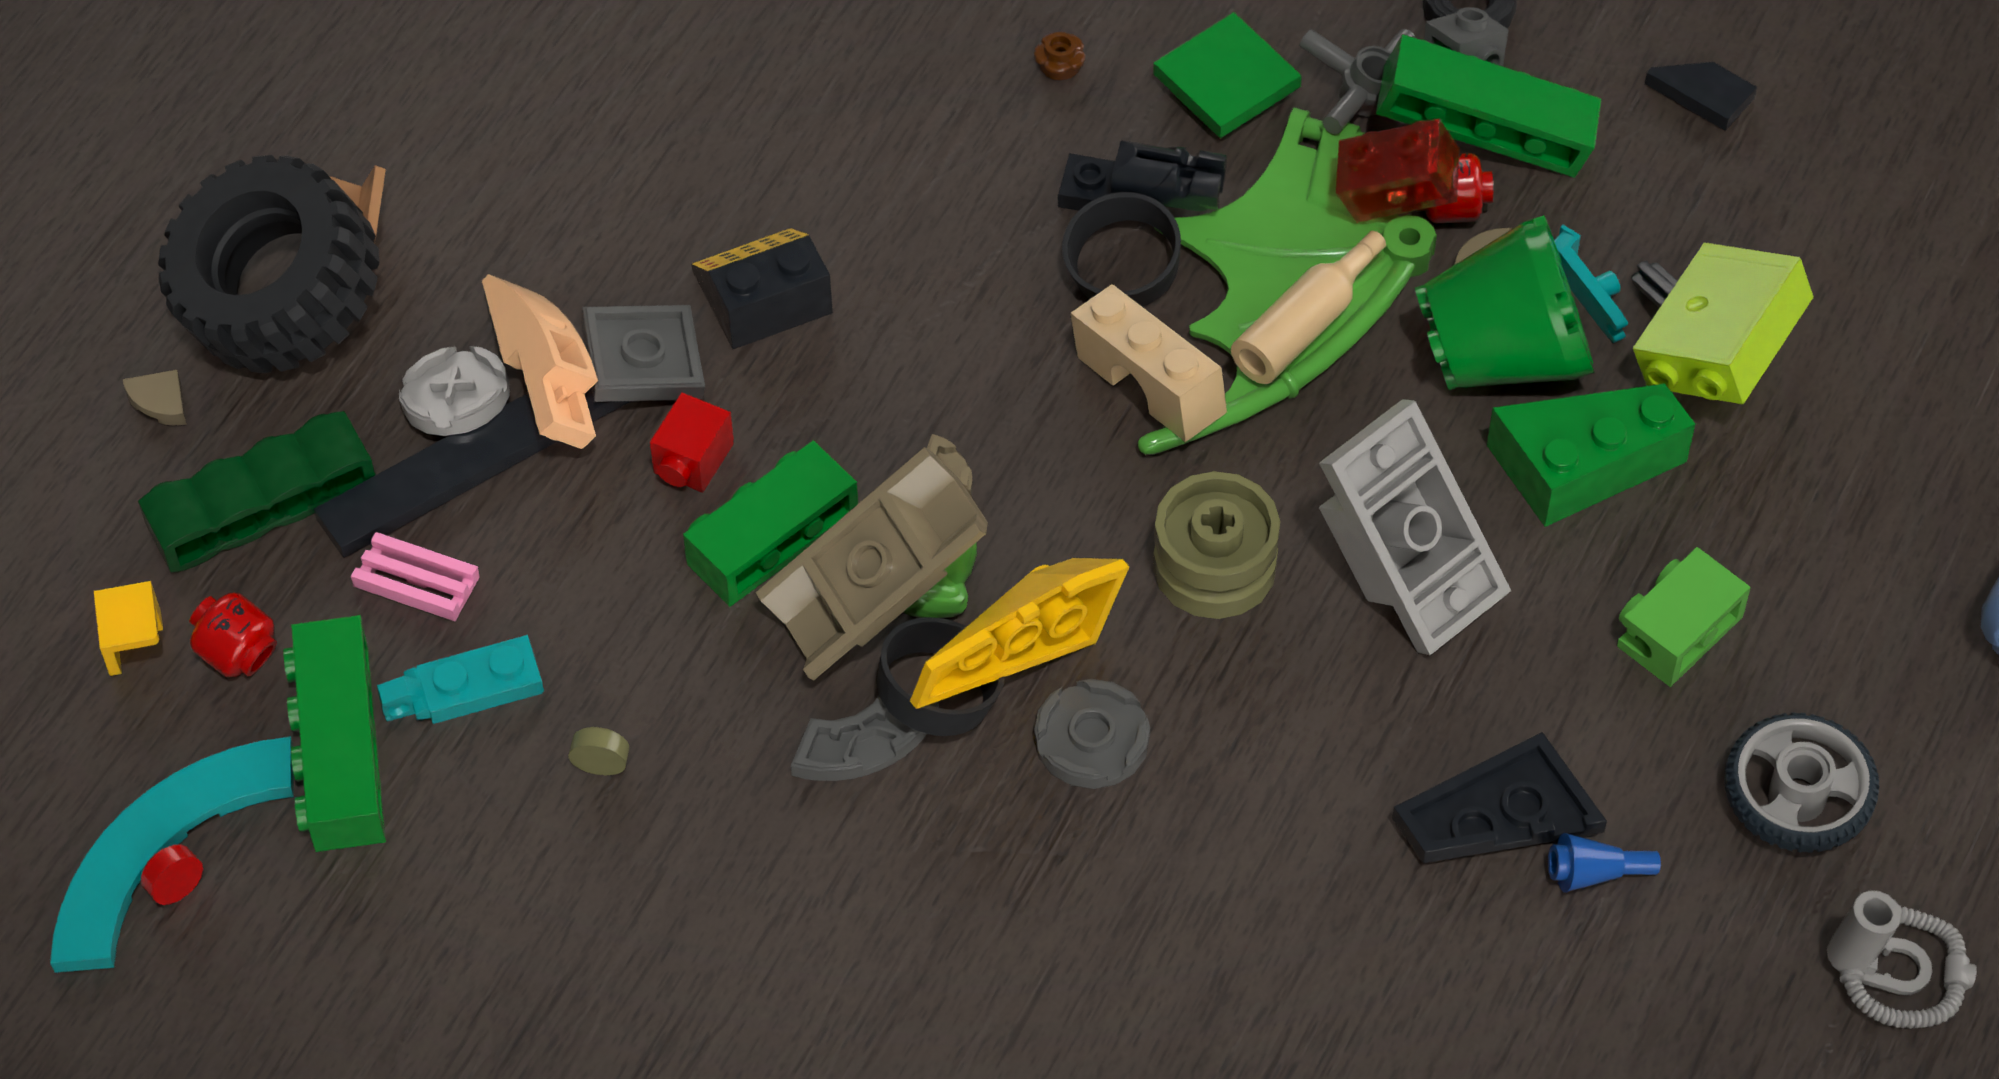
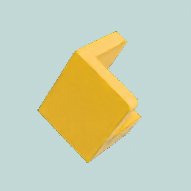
(126, 620)

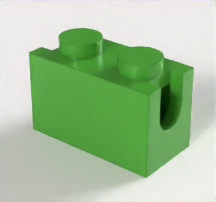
(1682, 615)

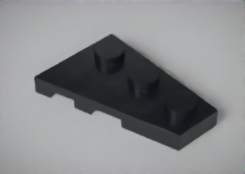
(1500, 805)

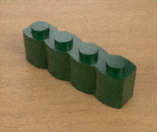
(252, 493)

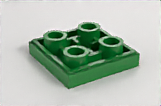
(1227, 75)

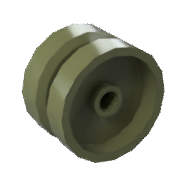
(1216, 544)

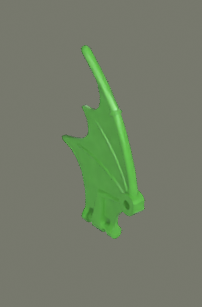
(1271, 241)

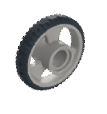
(1807, 761)

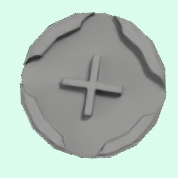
(454, 390)

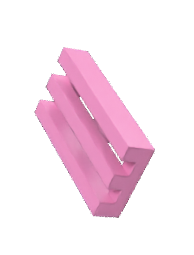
(419, 568)

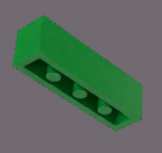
(1490, 105)
(336, 734)

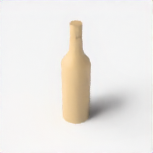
(1302, 313)

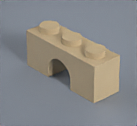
(1178, 379)

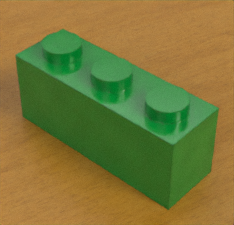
(769, 522)

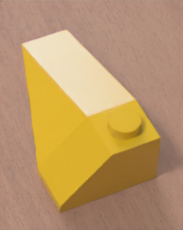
(1036, 621)

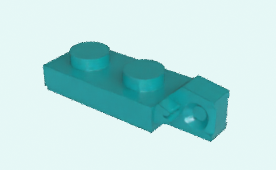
(464, 683)

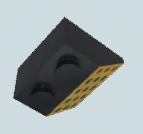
(766, 286)

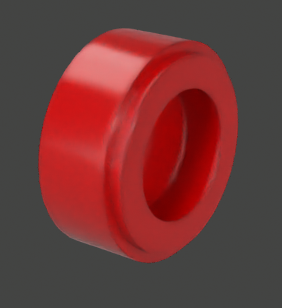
(171, 874)

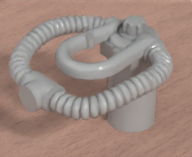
(1868, 931)

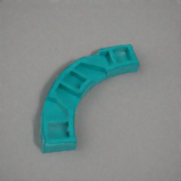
(158, 819)

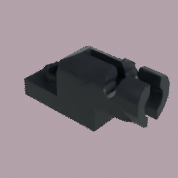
(1145, 169)

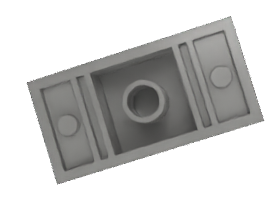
(1410, 528)

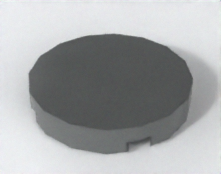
(1092, 734)

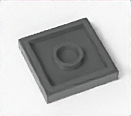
(643, 352)

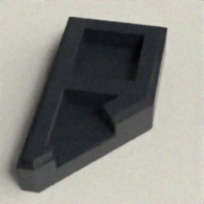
(1704, 90)

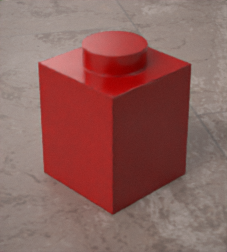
(691, 443)

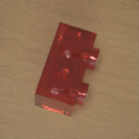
(1397, 170)

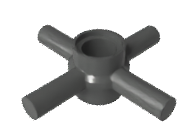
(1359, 76)

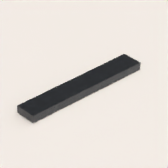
(438, 475)

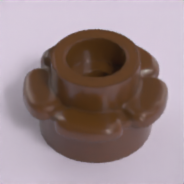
(1060, 55)

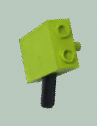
(1719, 320)

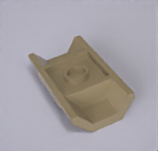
(875, 561)

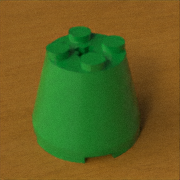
(1506, 314)

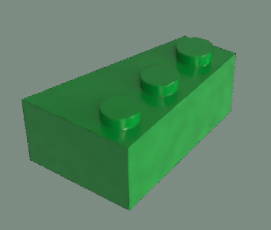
(1588, 446)

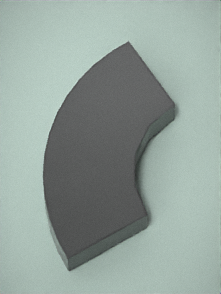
(854, 745)

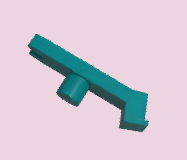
(1591, 291)

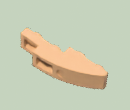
(552, 356)

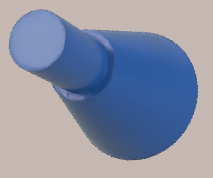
(1585, 862)

